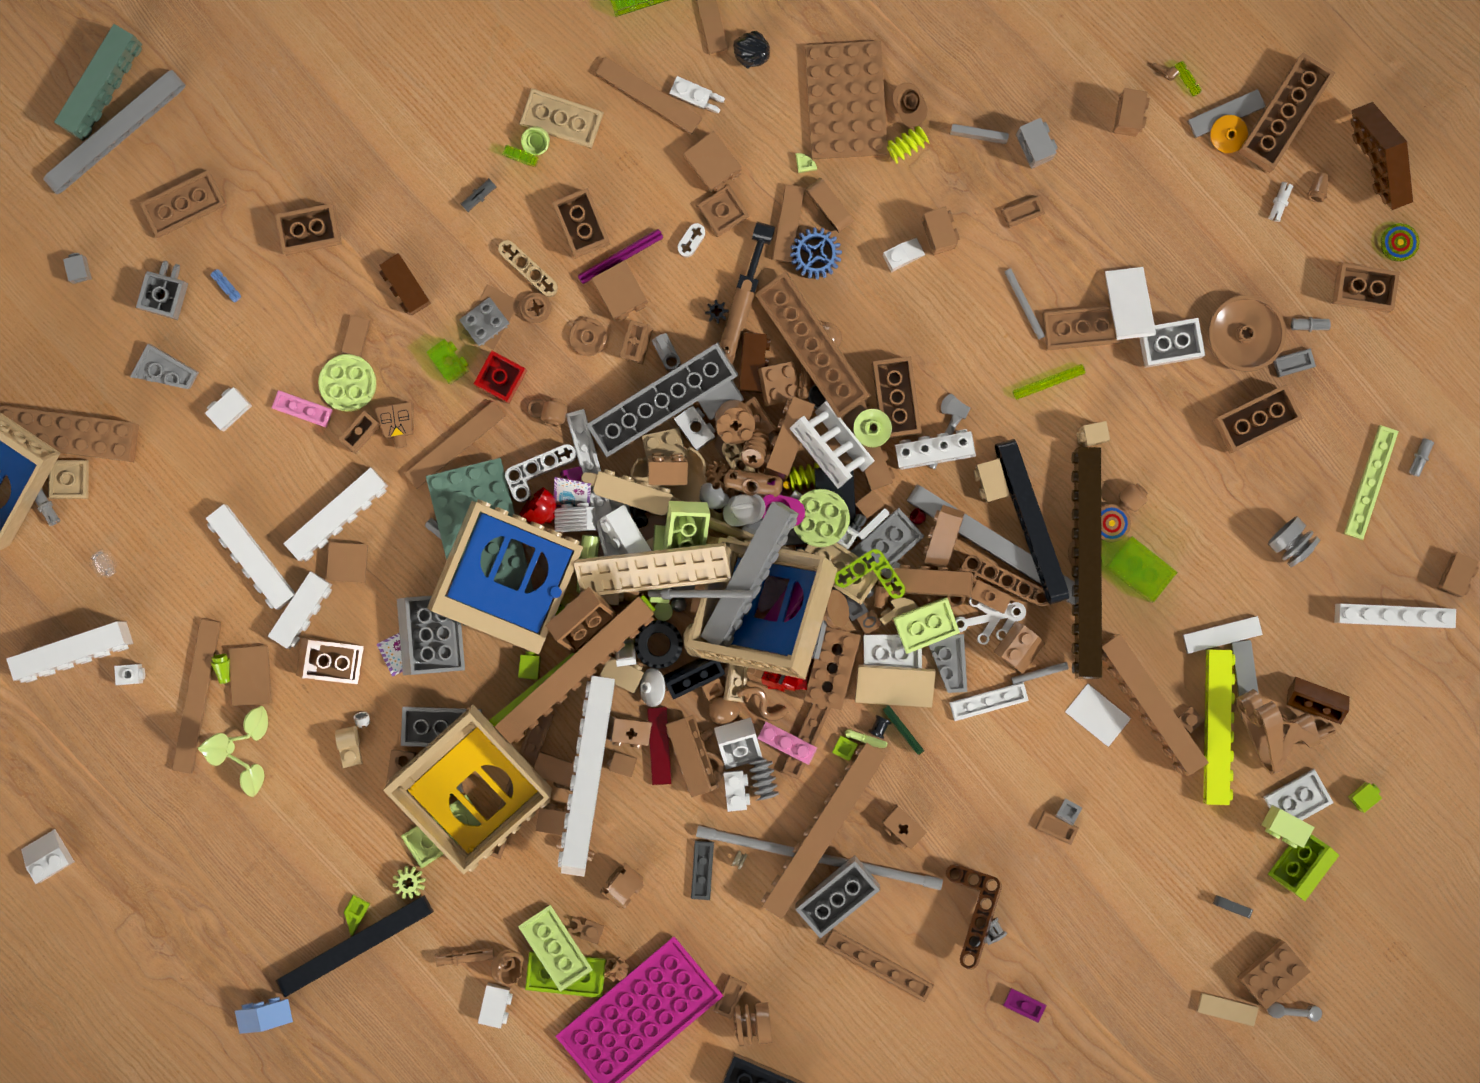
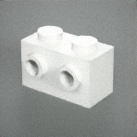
(735, 790)

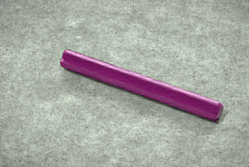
(620, 256)

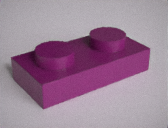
(1024, 1005)

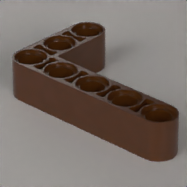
(979, 912)

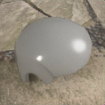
(714, 497)

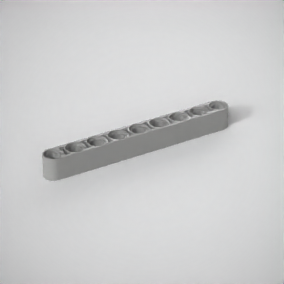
(114, 132)

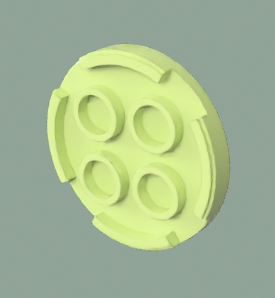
(347, 382)
(824, 519)

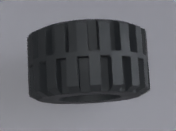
(674, 651)

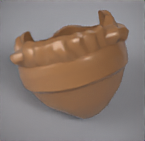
(507, 967)

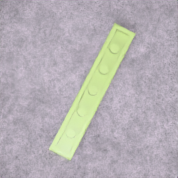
(1371, 482)

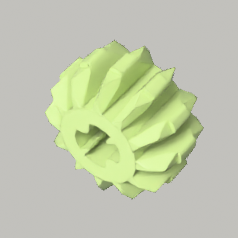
(405, 876)

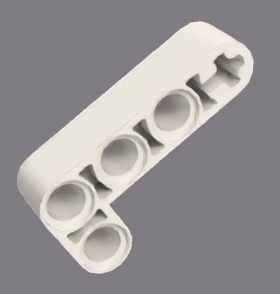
(542, 468)

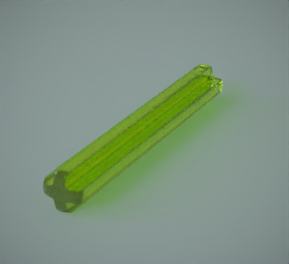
(1049, 382)

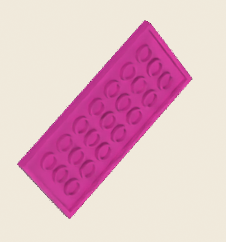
(639, 1014)

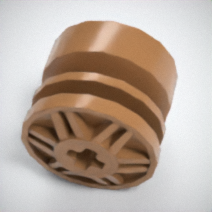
(753, 1024)

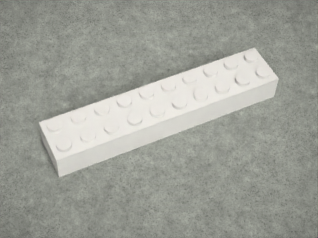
(587, 777)

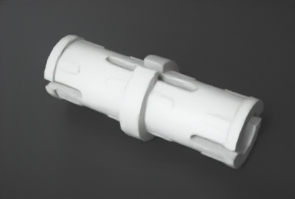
(1280, 202)

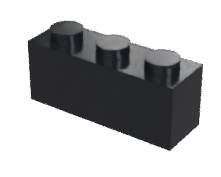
(692, 676)

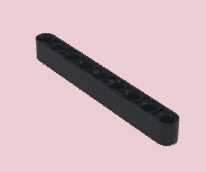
(1032, 522)
(354, 946)

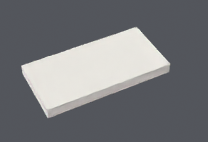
(1130, 303)

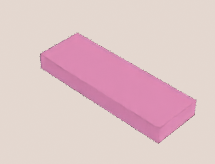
(302, 408)

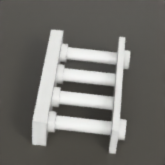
(822, 453)

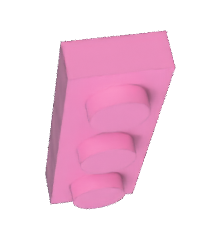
(787, 743)

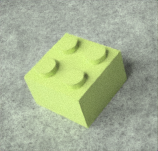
(1283, 824)

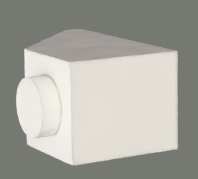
(903, 254)

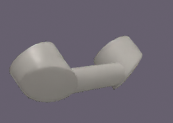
(1312, 1012)

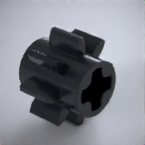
(712, 309)

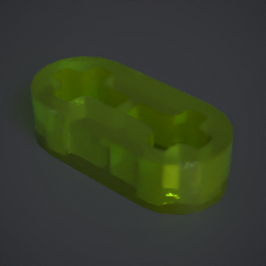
(520, 156)

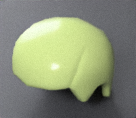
(535, 140)

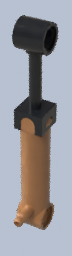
(744, 295)

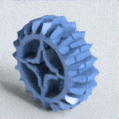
(823, 258)

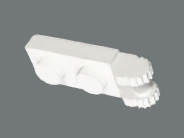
(695, 94)

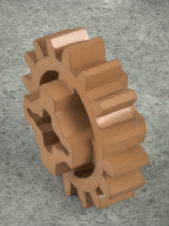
(715, 475)

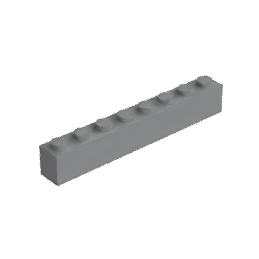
(750, 573)

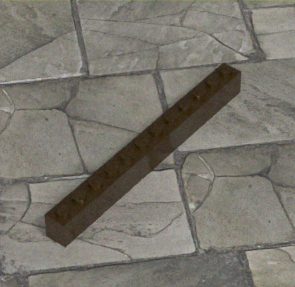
(1087, 563)

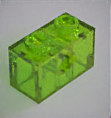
(438, 356)

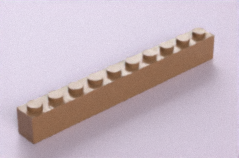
(574, 670)
(823, 831)

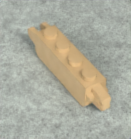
(630, 492)

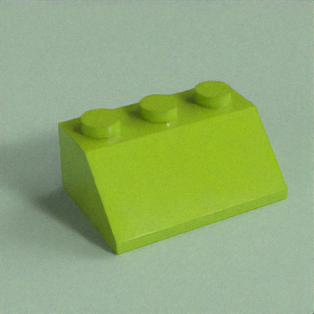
(1303, 868)

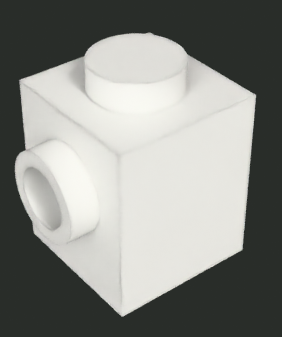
(129, 674)

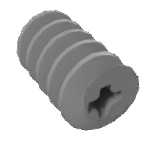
(763, 779)

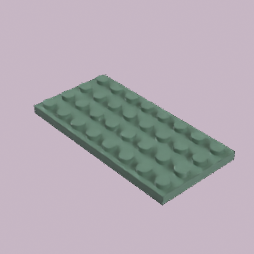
(451, 498)

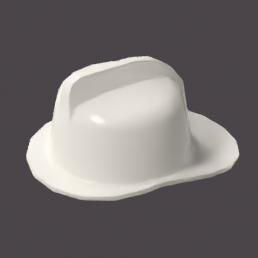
(744, 510)

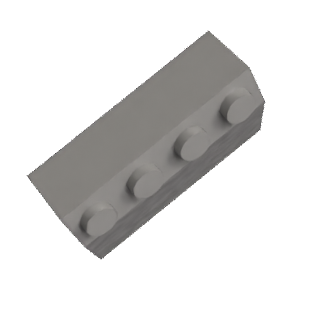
(428, 639)

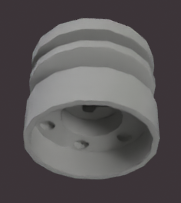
(1294, 542)

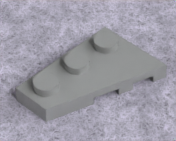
(162, 368)
(951, 663)

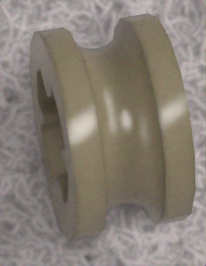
(739, 859)

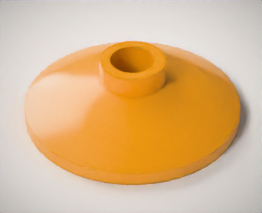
(1221, 129)

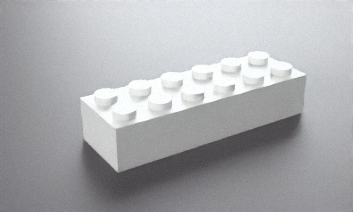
(66, 652)

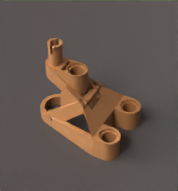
(1270, 744)

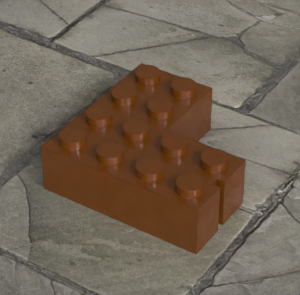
(1387, 154)

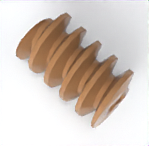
(756, 449)

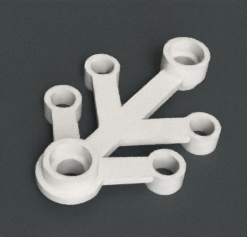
(993, 618)

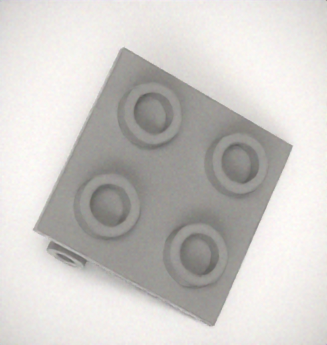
(484, 321)

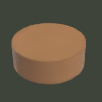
(535, 408)

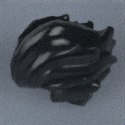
(752, 49)

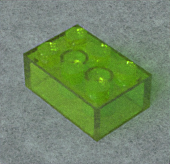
(1141, 569)

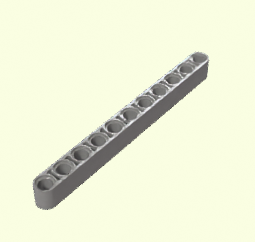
(984, 537)

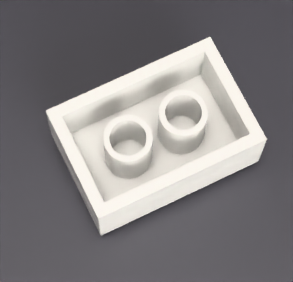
(1173, 343)

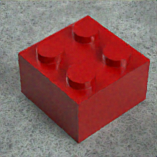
(500, 377)

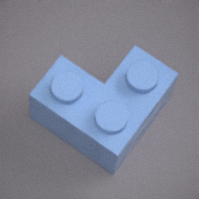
(262, 1016)

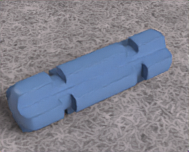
(225, 285)

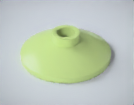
(863, 430)

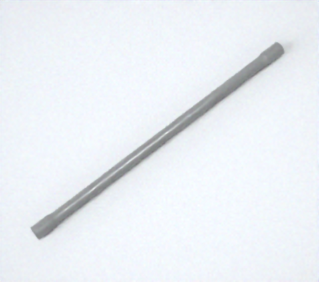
(712, 834)

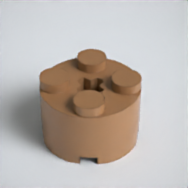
(734, 432)
(622, 886)

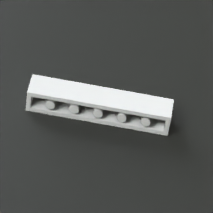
(336, 514)
(250, 556)
(1395, 616)

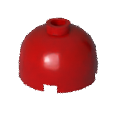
(540, 508)

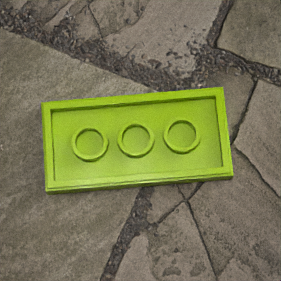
(589, 985)

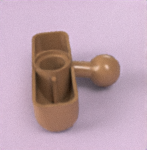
(742, 483)

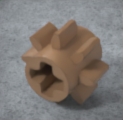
(616, 969)

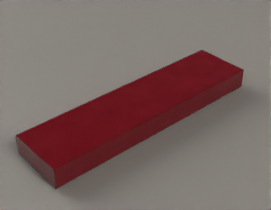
(659, 746)

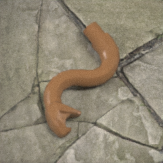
(774, 716)
(713, 756)

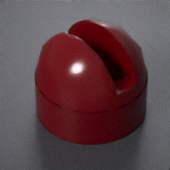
(917, 516)

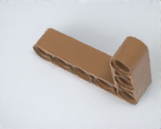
(996, 580)

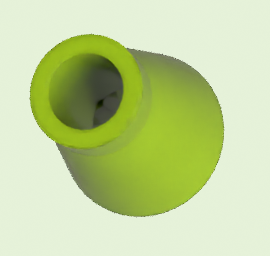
(221, 667)

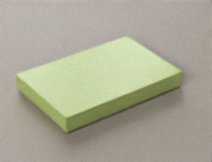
(926, 625)

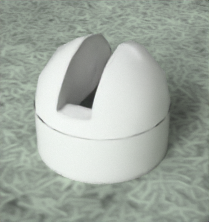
(361, 719)

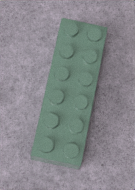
(99, 82)

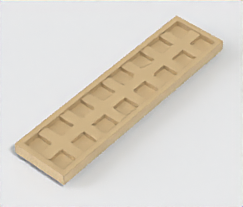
(654, 569)

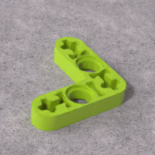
(876, 567)

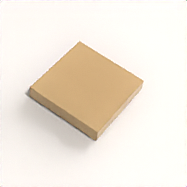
(69, 480)

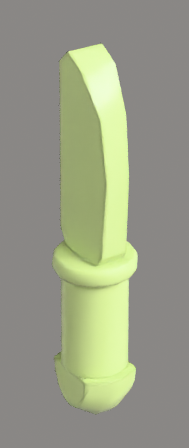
(865, 738)

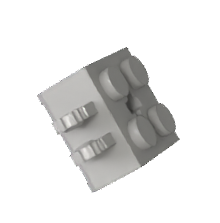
(156, 284)

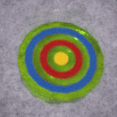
(1400, 242)

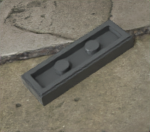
(702, 870)

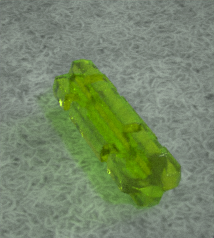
(1188, 78)

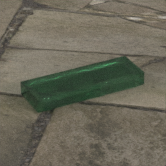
(903, 730)

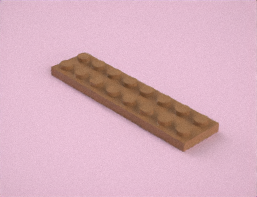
(812, 345)

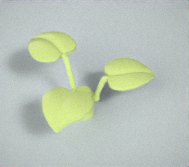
(220, 746)

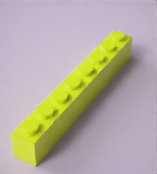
(1218, 727)

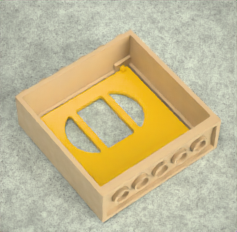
(433, 789)

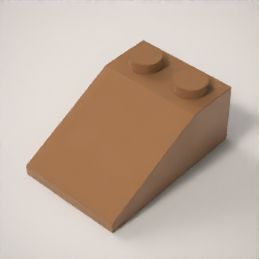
(329, 661)

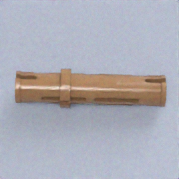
(464, 957)

